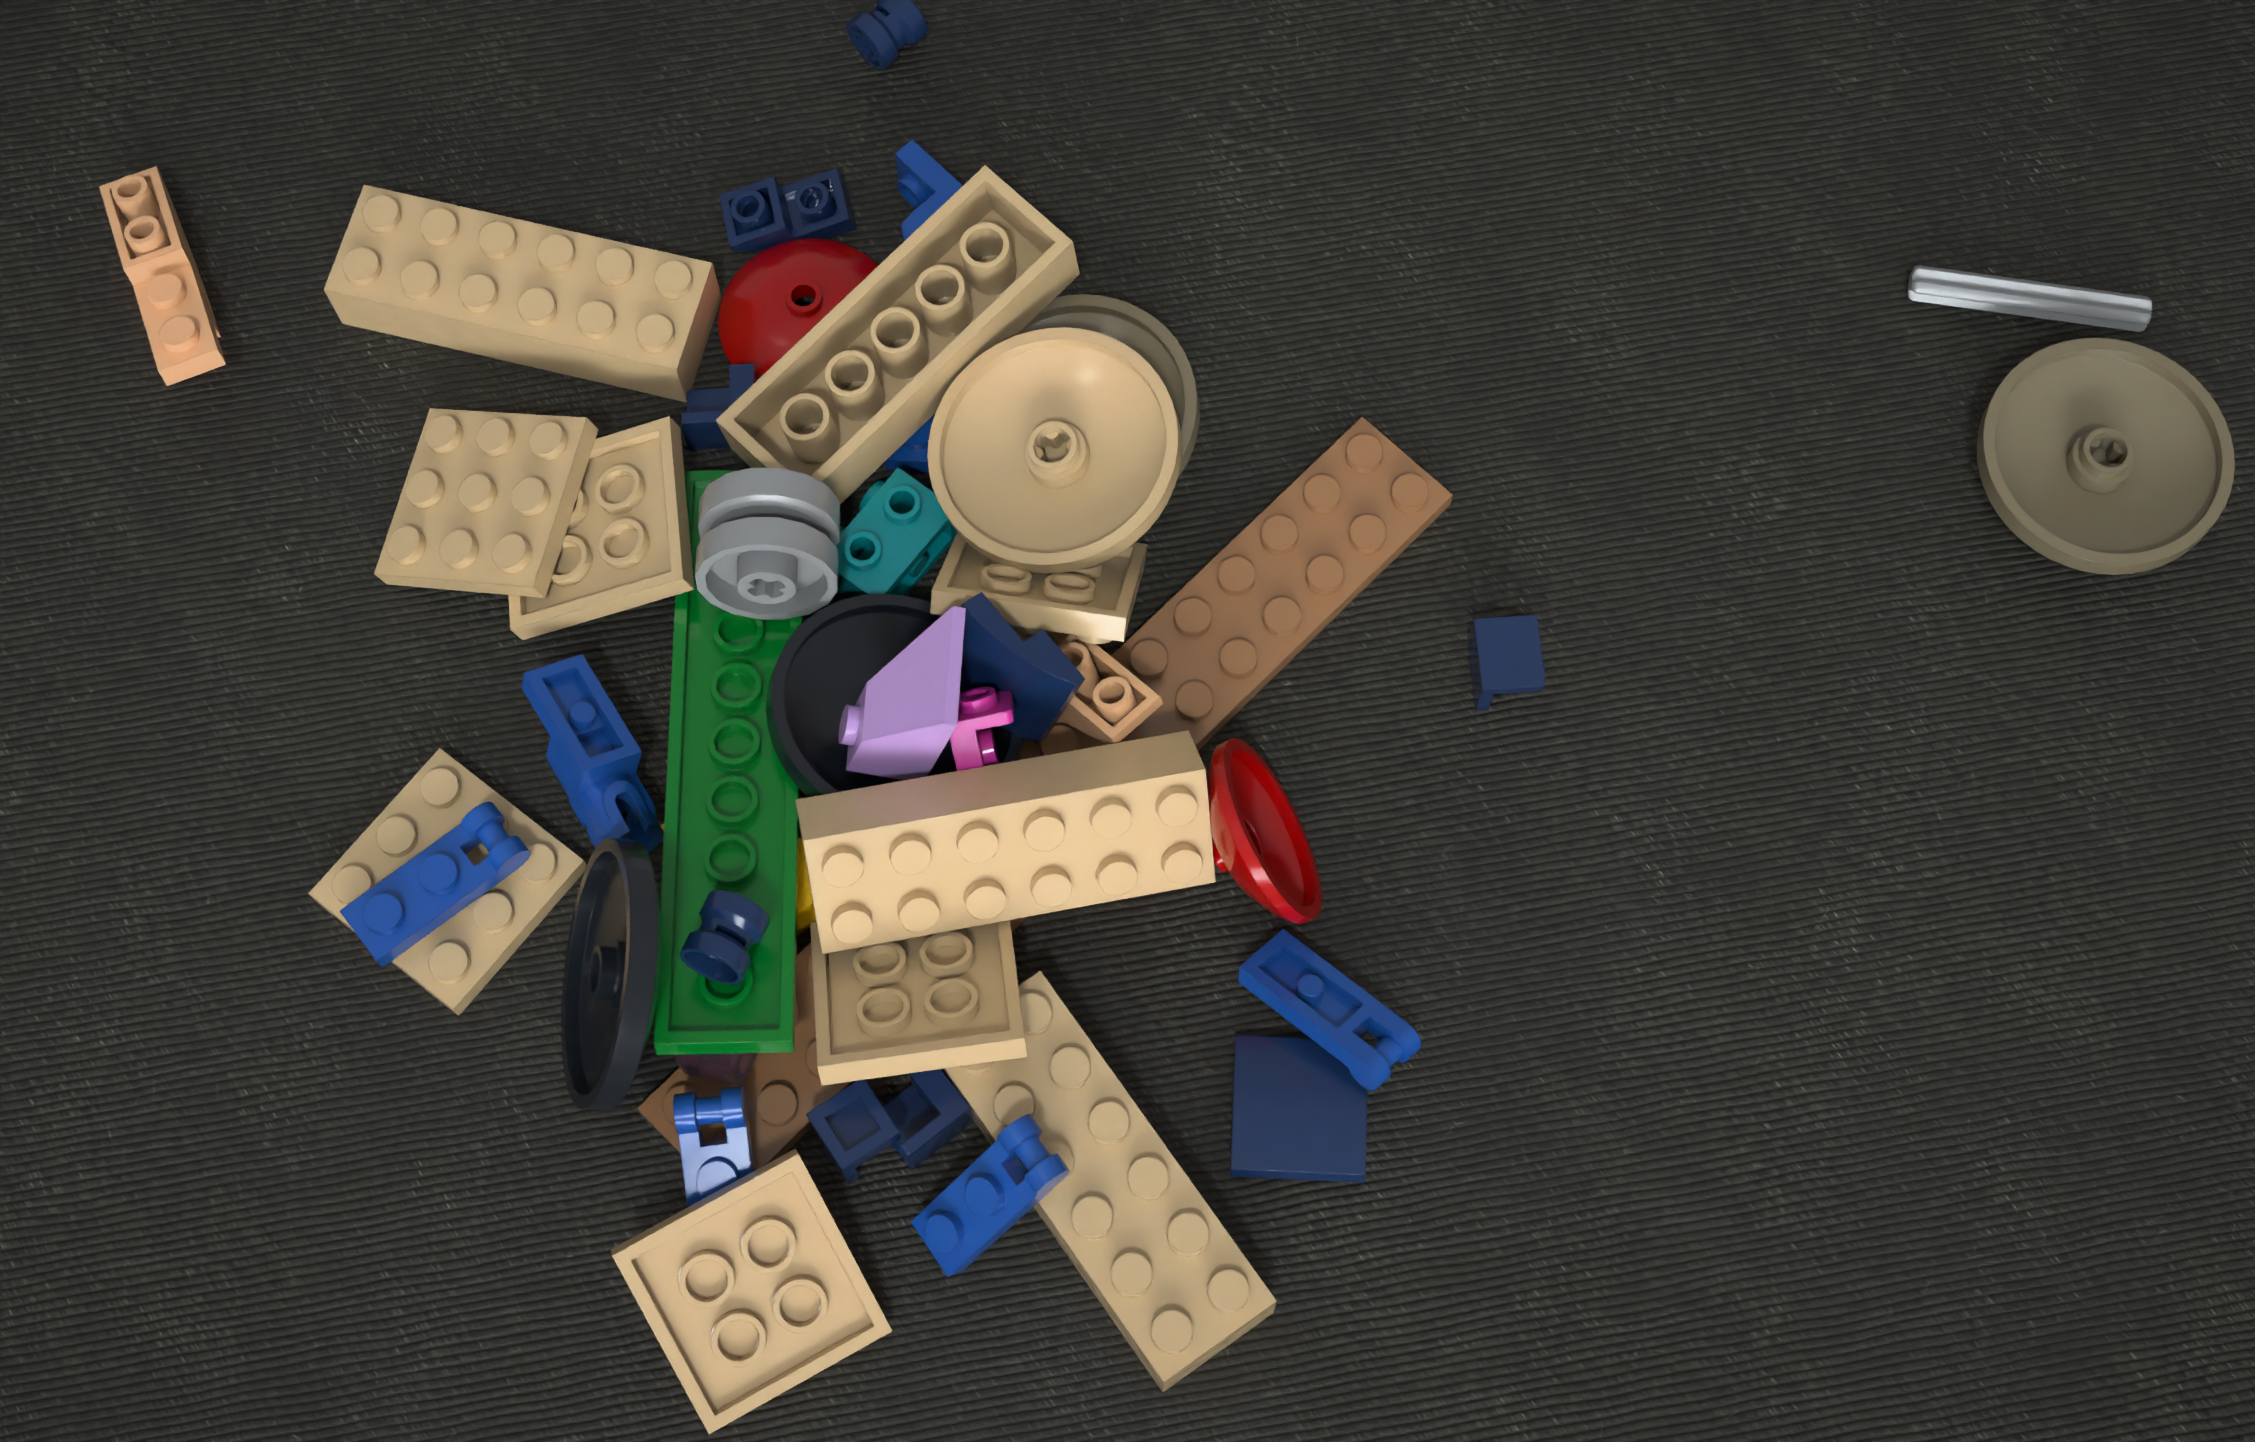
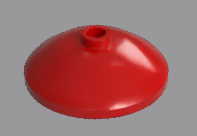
(759, 308)
(1260, 834)

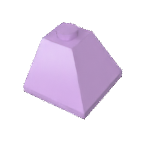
(908, 705)

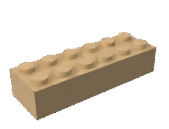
(524, 292)
(903, 337)
(1007, 841)
(1127, 1204)

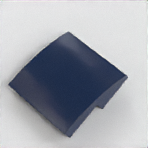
(1032, 669)
(1295, 1113)

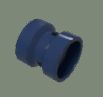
(885, 31)
(725, 936)

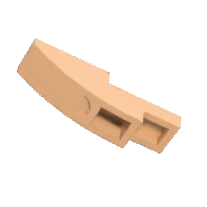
(163, 276)
(1110, 698)

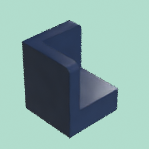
(707, 405)
(1505, 657)
(927, 1116)
(853, 1128)

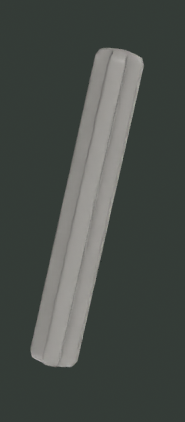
(2029, 298)

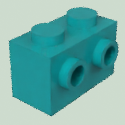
(892, 538)

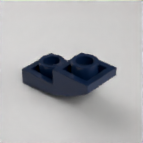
(774, 214)

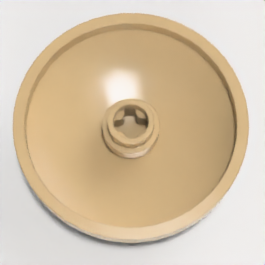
(1055, 450)

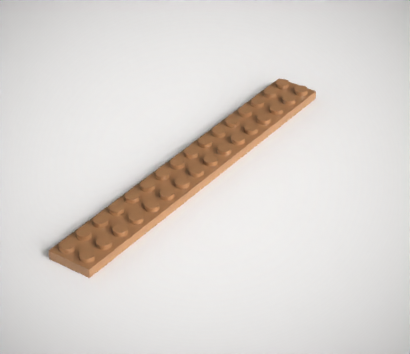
(1205, 661)

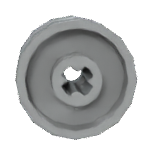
(768, 543)

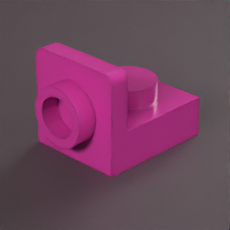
(980, 710)

